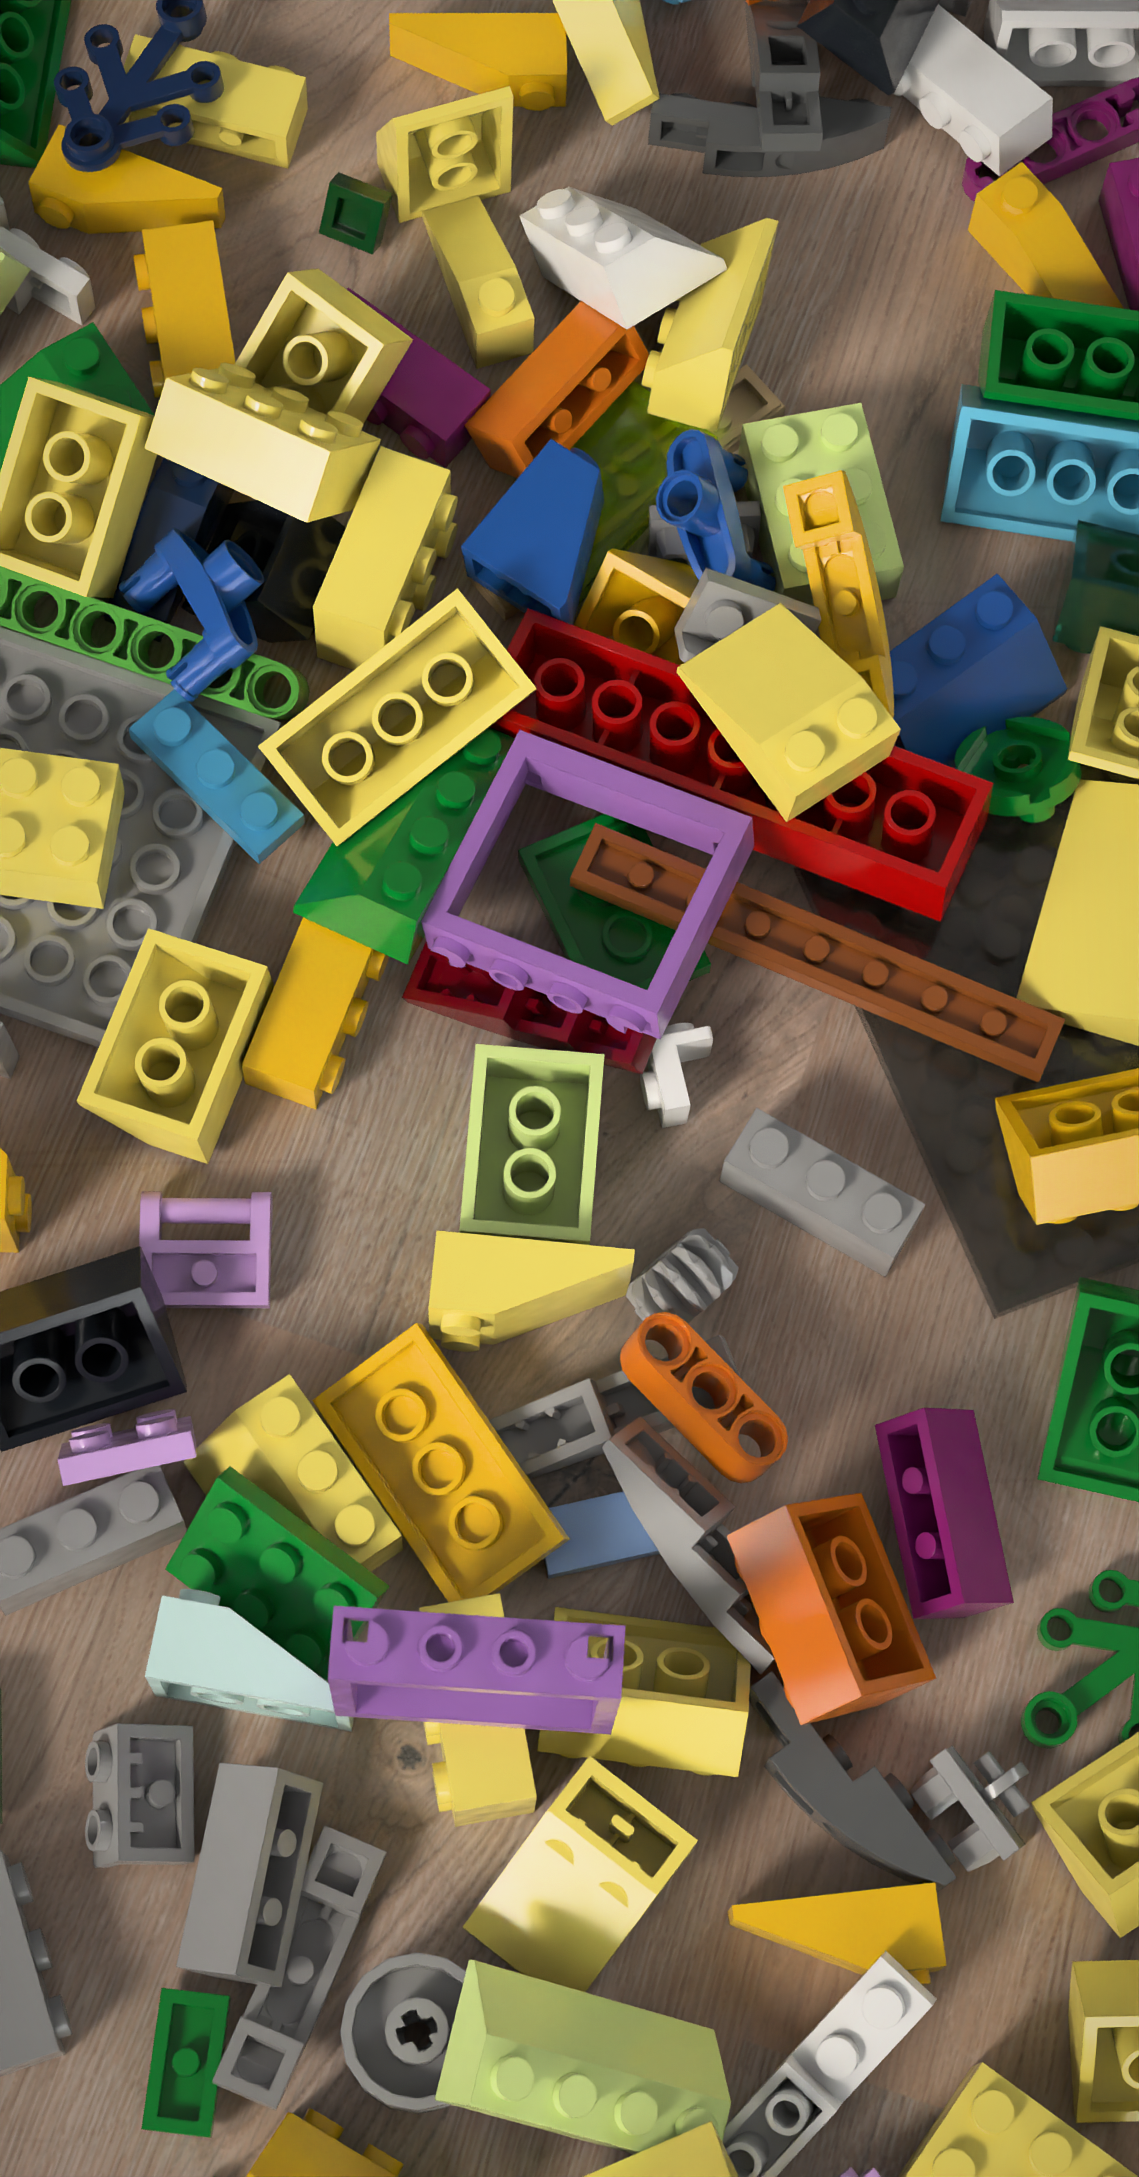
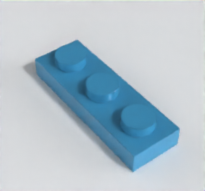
(217, 776)

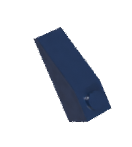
(179, 501)

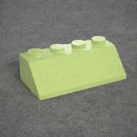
(579, 2063)

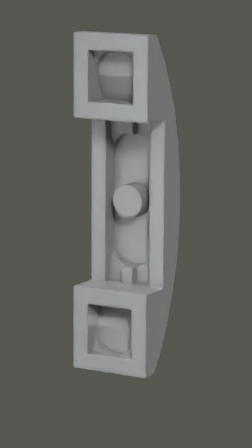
(282, 2018)

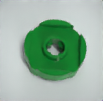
(1028, 790)

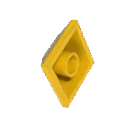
(639, 602)

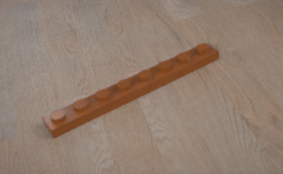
(825, 955)

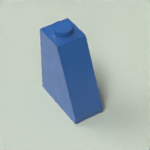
(540, 534)

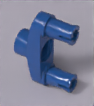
(703, 507)
(215, 590)

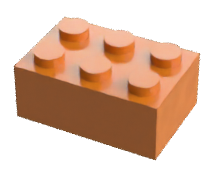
(830, 1607)

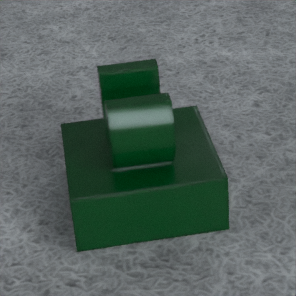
(355, 213)

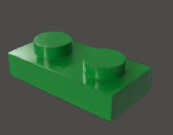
(184, 2062)

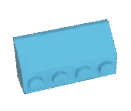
(1040, 468)

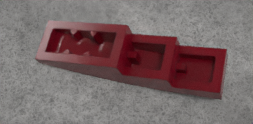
(522, 1015)

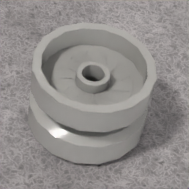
(374, 2024)

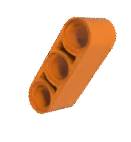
(697, 1365)

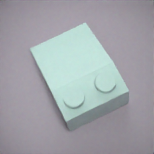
(225, 1662)

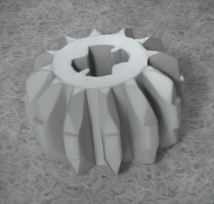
(683, 1277)

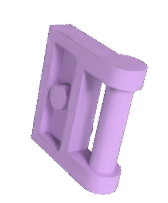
(209, 1270)

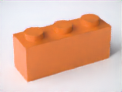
(558, 390)

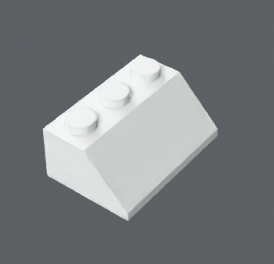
(1067, 40)
(614, 255)

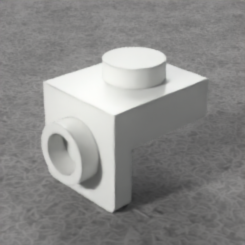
(664, 1082)

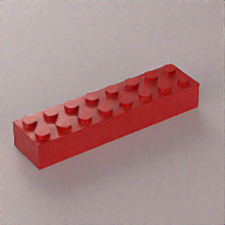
(888, 832)

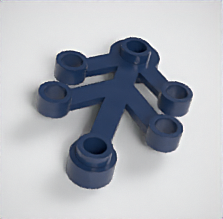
(96, 140)

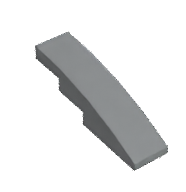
(582, 1417)
(686, 1526)

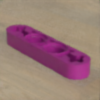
(1070, 147)

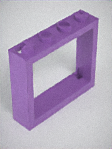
(625, 797)
(475, 1670)

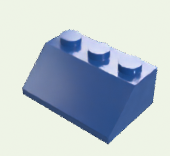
(971, 671)

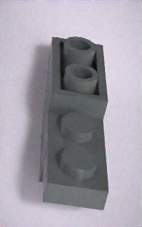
(784, 77)
(732, 139)
(861, 1814)

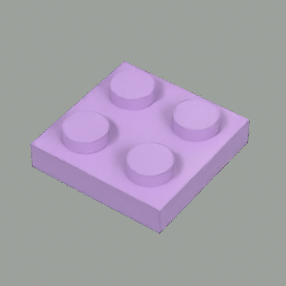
(99, 1453)

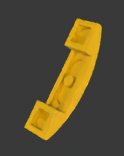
(842, 577)

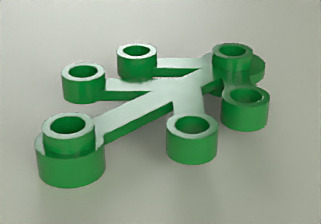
(1101, 1680)

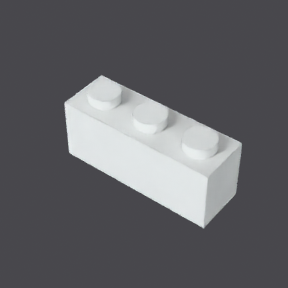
(975, 95)

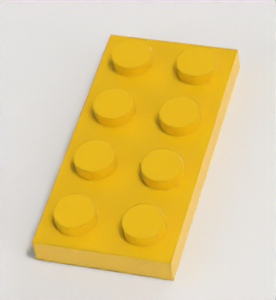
(440, 1468)

